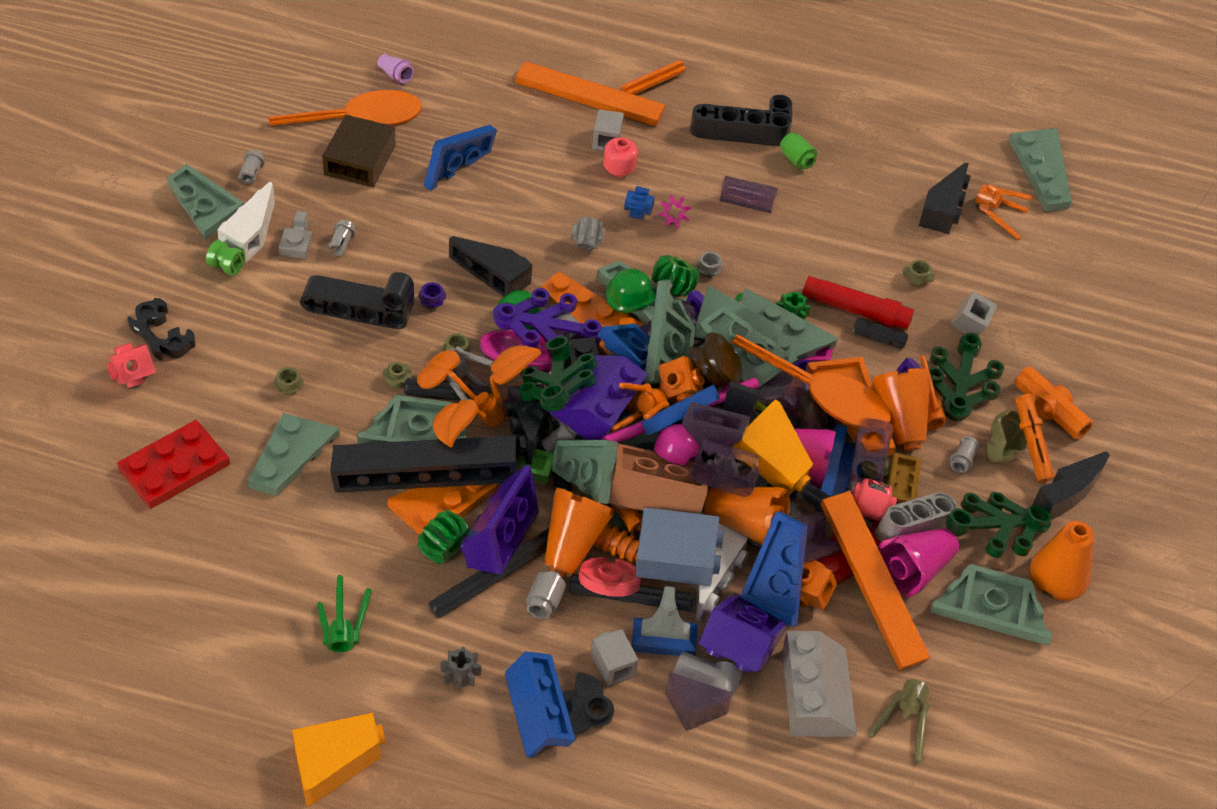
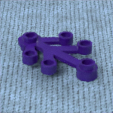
(514, 316)

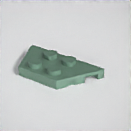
(670, 332)
(799, 335)
(405, 420)
(995, 603)

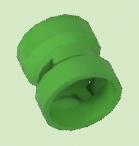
(227, 258)

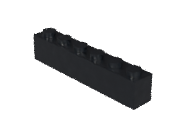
(423, 464)

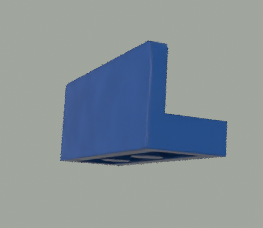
(838, 469)
(538, 703)

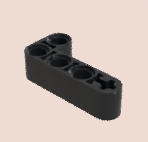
(744, 124)
(361, 302)

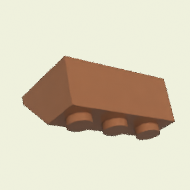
(652, 482)

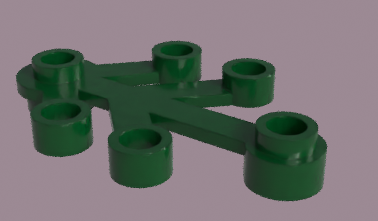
(555, 395)
(957, 404)
(1034, 520)

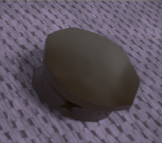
(717, 360)

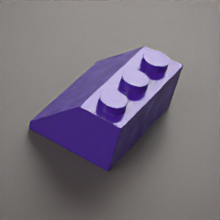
(596, 408)
(502, 524)

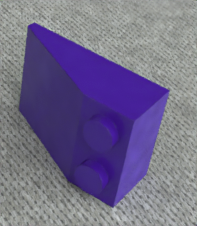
(742, 633)

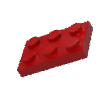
(173, 463)

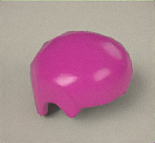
(676, 444)

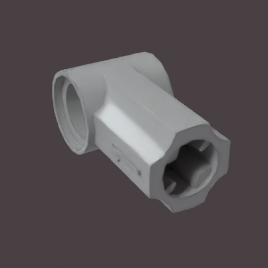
(720, 675)

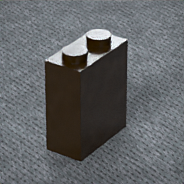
(359, 150)

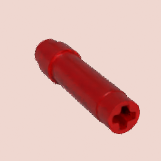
(884, 311)

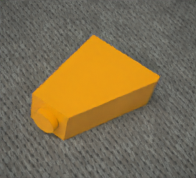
(781, 453)
(335, 752)

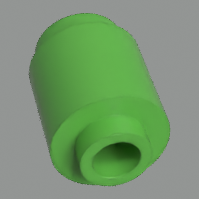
(798, 151)

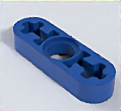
(678, 410)

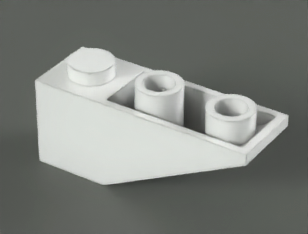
(250, 223)
(732, 555)

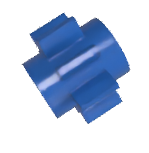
(639, 202)

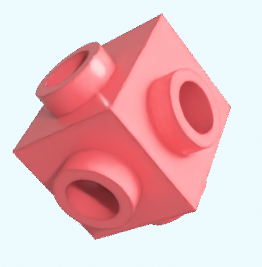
(141, 364)

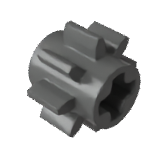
(461, 668)

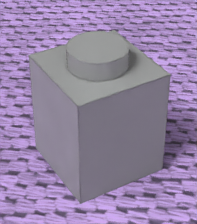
(607, 127)
(973, 314)
(614, 657)

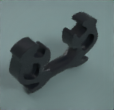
(155, 313)

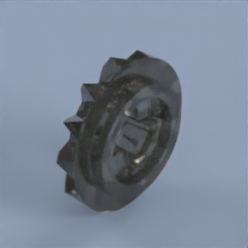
(811, 413)

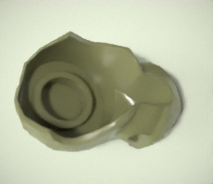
(1006, 437)

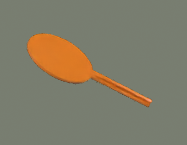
(381, 106)
(834, 393)

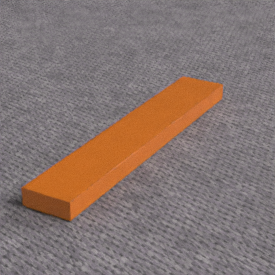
(590, 93)
(875, 581)

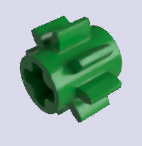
(795, 303)

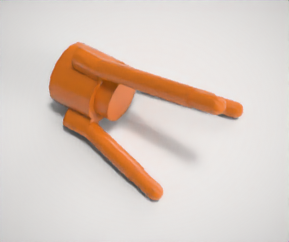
(990, 197)
(649, 403)
(936, 416)

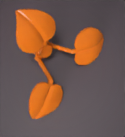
(455, 416)

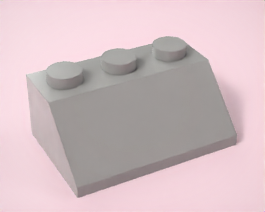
(817, 686)

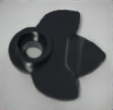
(583, 700)

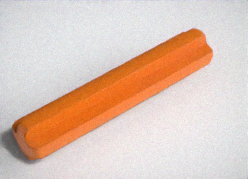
(654, 78)

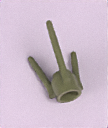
(911, 701)

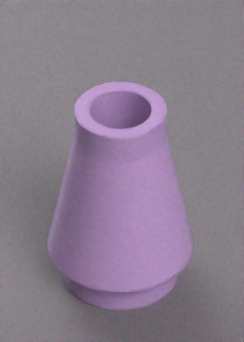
(397, 69)

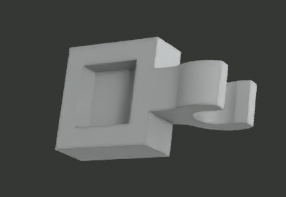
(298, 240)

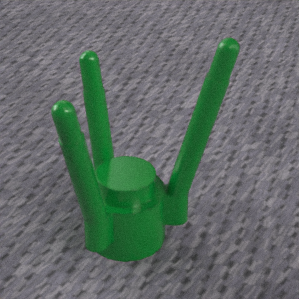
(341, 635)

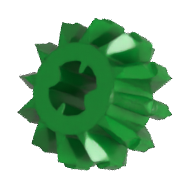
(680, 273)
(443, 536)

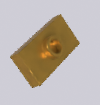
(904, 476)

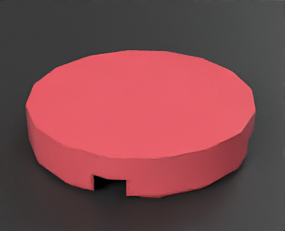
(608, 577)

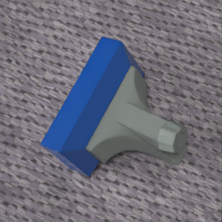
(664, 631)

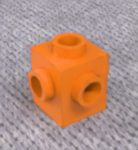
(680, 379)
(816, 585)

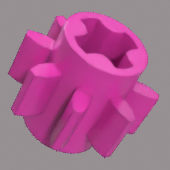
(679, 204)

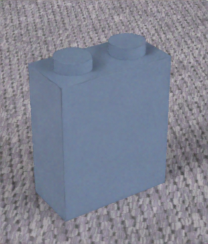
(679, 546)

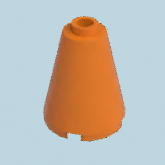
(908, 405)
(749, 514)
(573, 530)
(1065, 562)

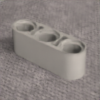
(916, 516)

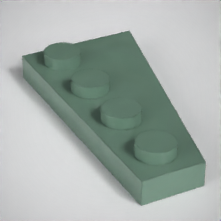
(1044, 166)

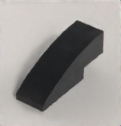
(1071, 485)

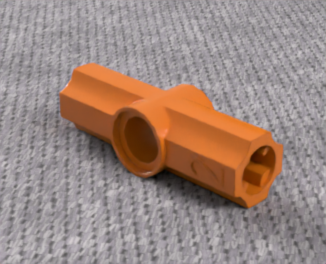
(1054, 403)

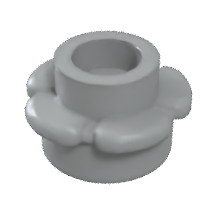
(710, 264)

